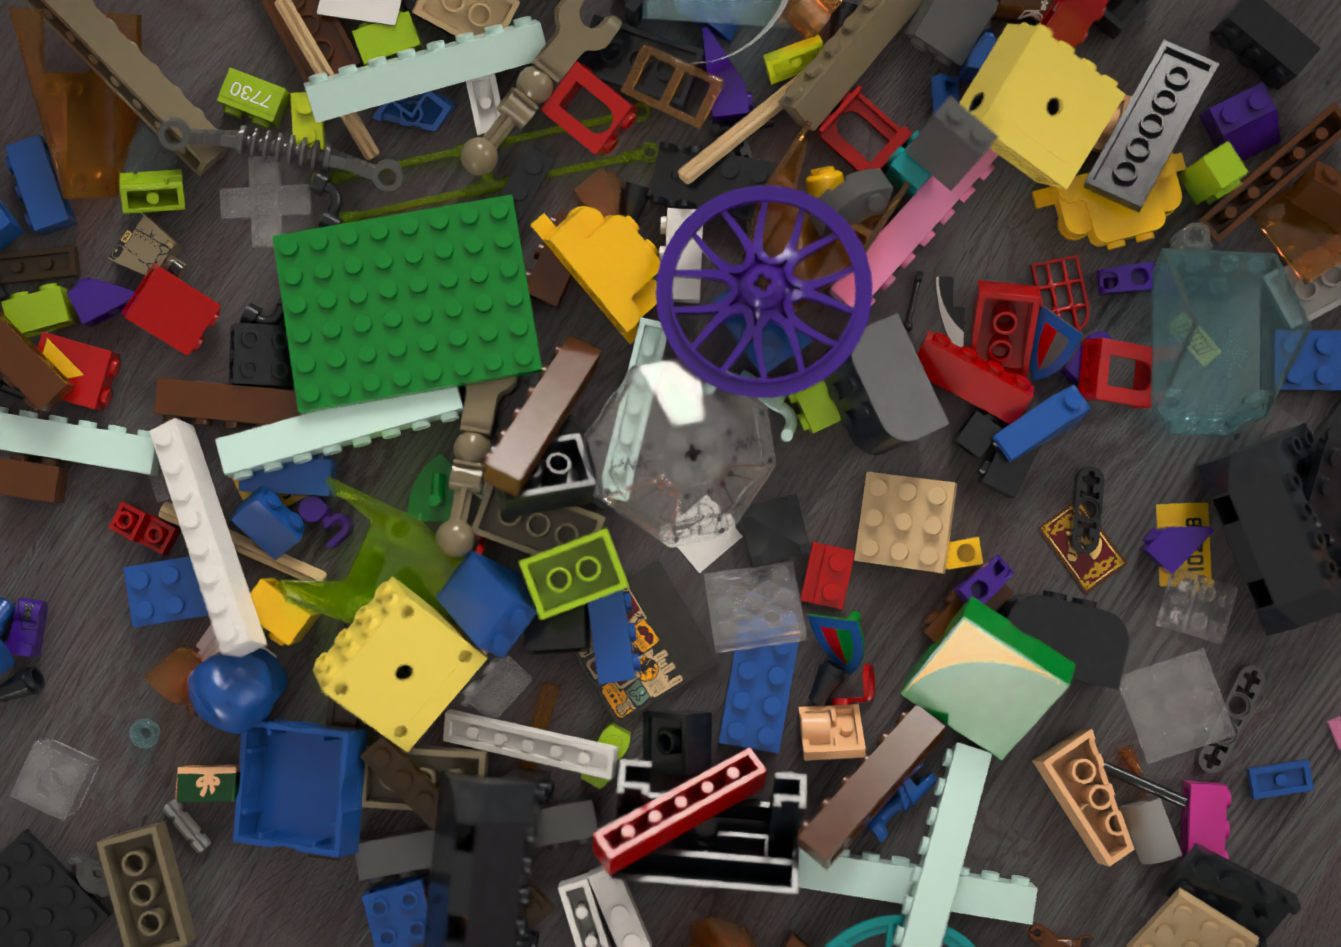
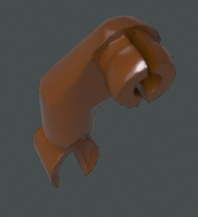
(1045, 938)

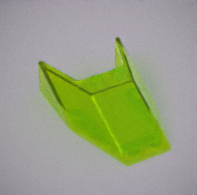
(392, 547)

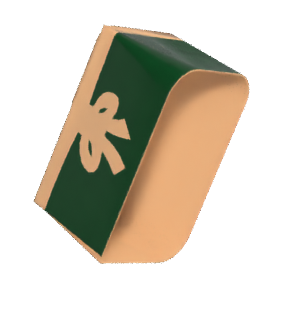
(207, 783)

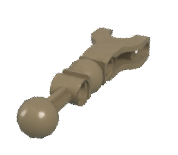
(536, 82)
(479, 413)

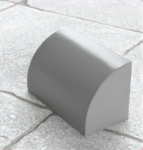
(1150, 830)

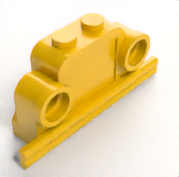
(1108, 222)
(607, 262)

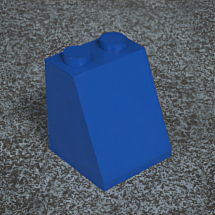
(488, 602)

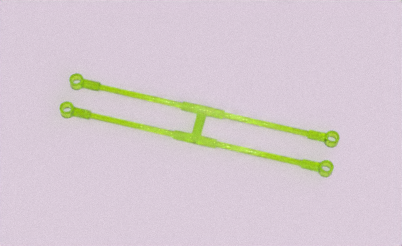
(489, 184)

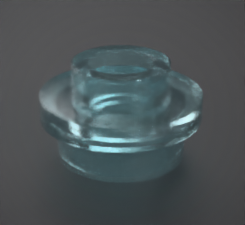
(136, 736)

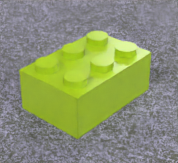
(574, 574)

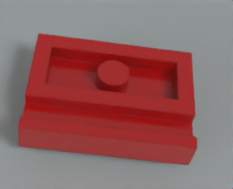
(827, 575)

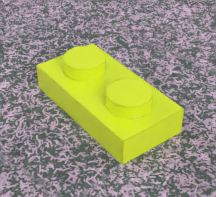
(791, 59)
(304, 122)

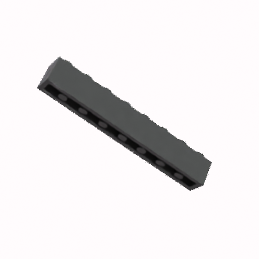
(412, 848)

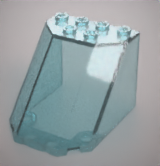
(1221, 338)

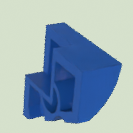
(977, 56)
(422, 110)

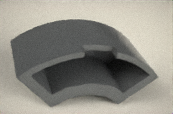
(857, 198)

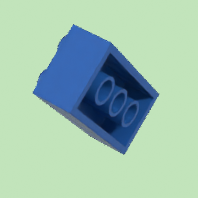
(758, 696)

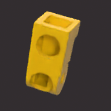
(964, 553)

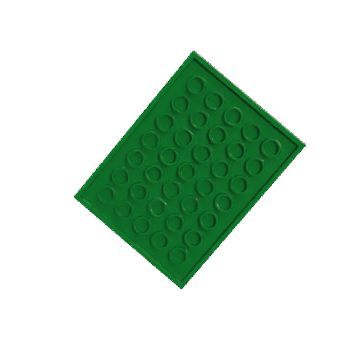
(406, 304)

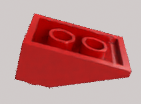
(1005, 324)

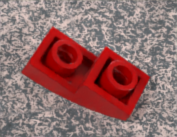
(144, 528)

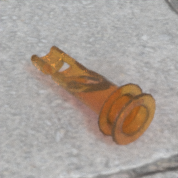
(1131, 760)

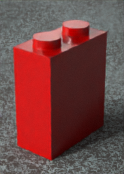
(171, 310)

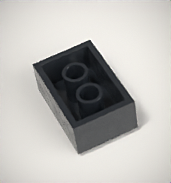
(1265, 42)
(558, 481)

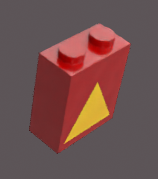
(85, 366)

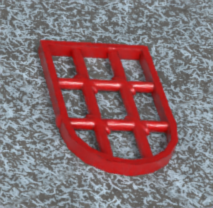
(1066, 282)

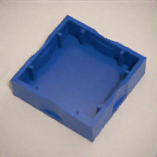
(301, 787)

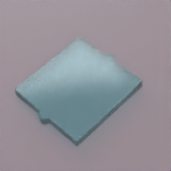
(148, 154)

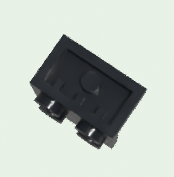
(259, 355)

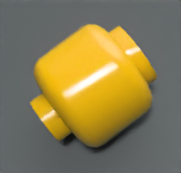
(822, 179)

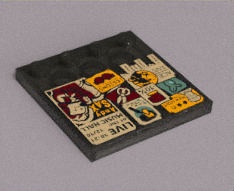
(667, 642)

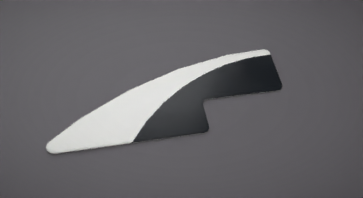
(952, 316)

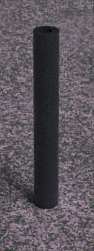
(1145, 784)

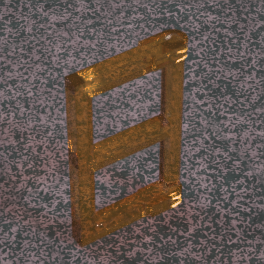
(681, 67)

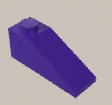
(733, 99)

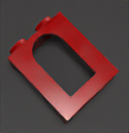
(859, 104)
(621, 109)
(1095, 372)

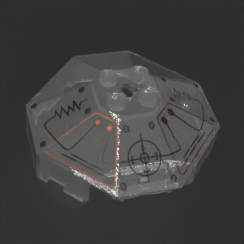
(641, 447)

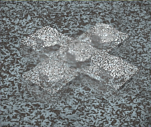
(265, 201)

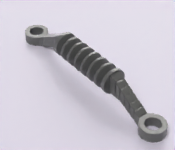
(240, 140)

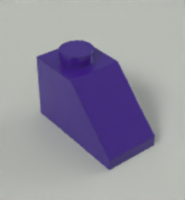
(98, 300)
(1173, 545)

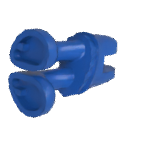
(906, 796)

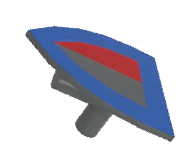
(1053, 344)

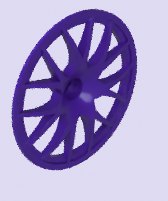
(769, 306)

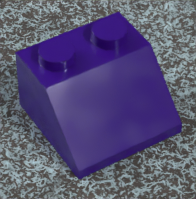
(1245, 121)

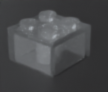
(55, 778)

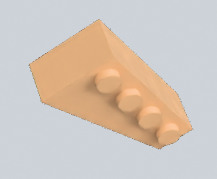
(1082, 788)

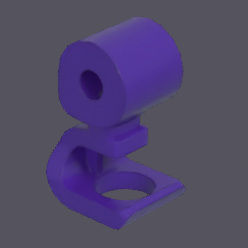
(319, 510)

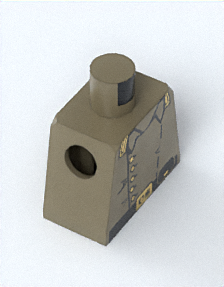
(148, 244)

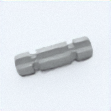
(186, 826)

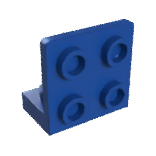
(397, 912)

